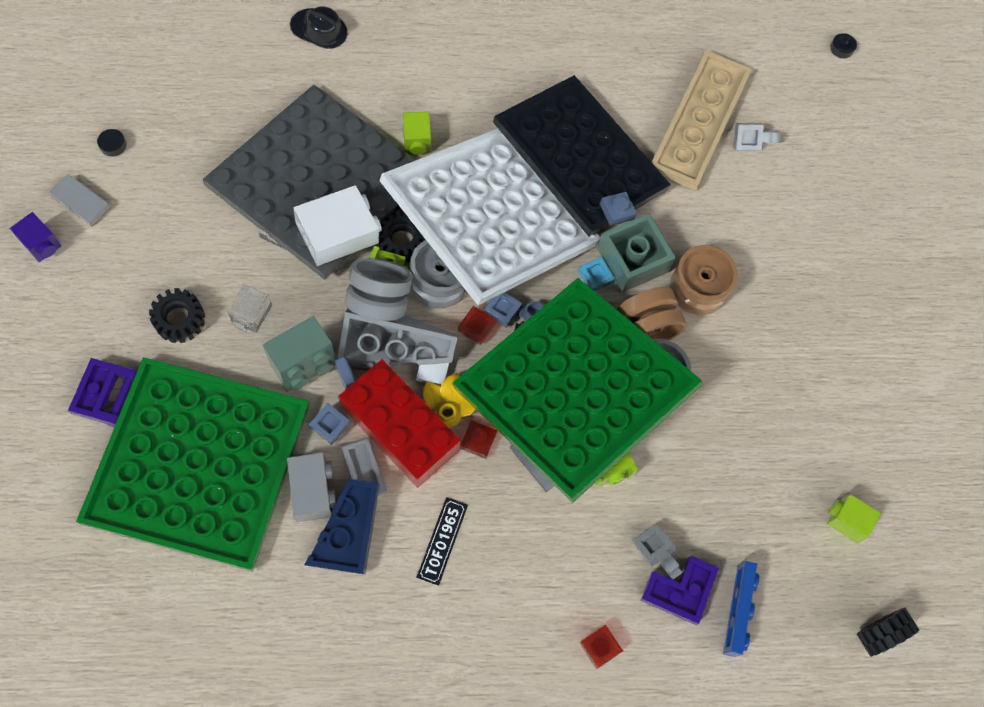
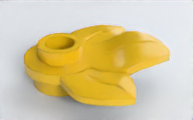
(446, 397)

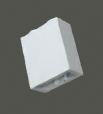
(337, 225)

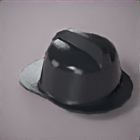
(319, 27)

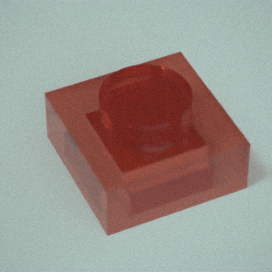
(477, 325)
(478, 439)
(601, 646)

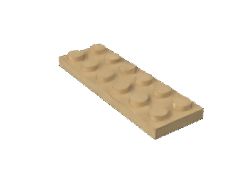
(700, 119)

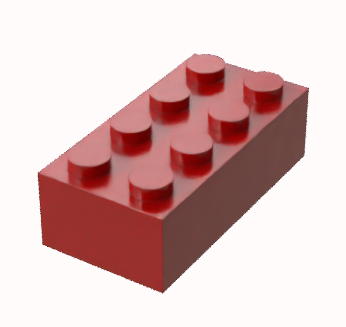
(399, 423)

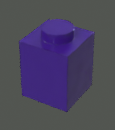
(35, 237)

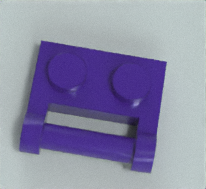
(96, 389)

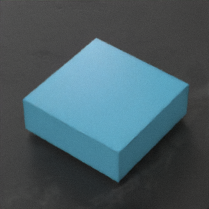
(596, 274)

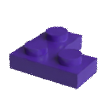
(682, 598)

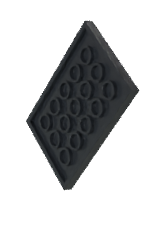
(579, 152)

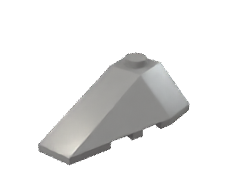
(394, 341)

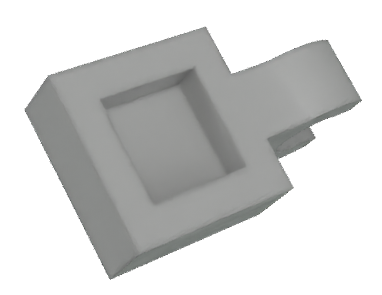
(751, 136)
(658, 548)

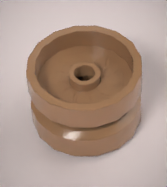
(703, 279)
(655, 313)

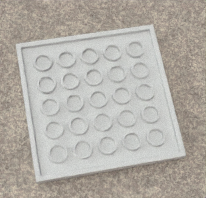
(486, 214)

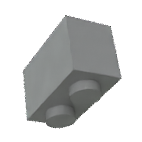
(310, 487)

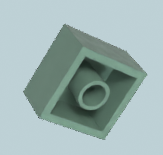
(636, 252)
(300, 354)

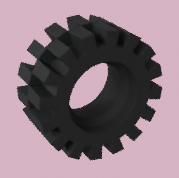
(395, 224)
(170, 302)
(888, 632)

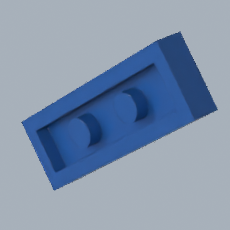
(741, 609)

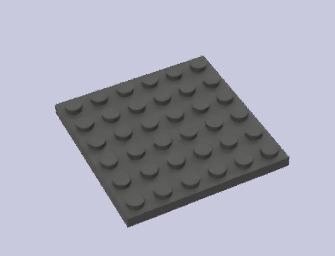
(303, 156)

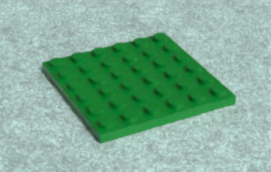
(576, 388)
(195, 464)

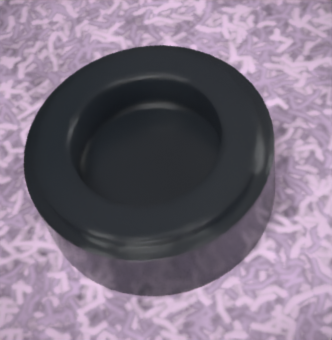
(843, 45)
(111, 142)

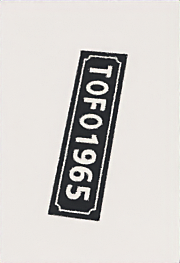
(442, 541)

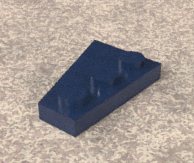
(348, 534)

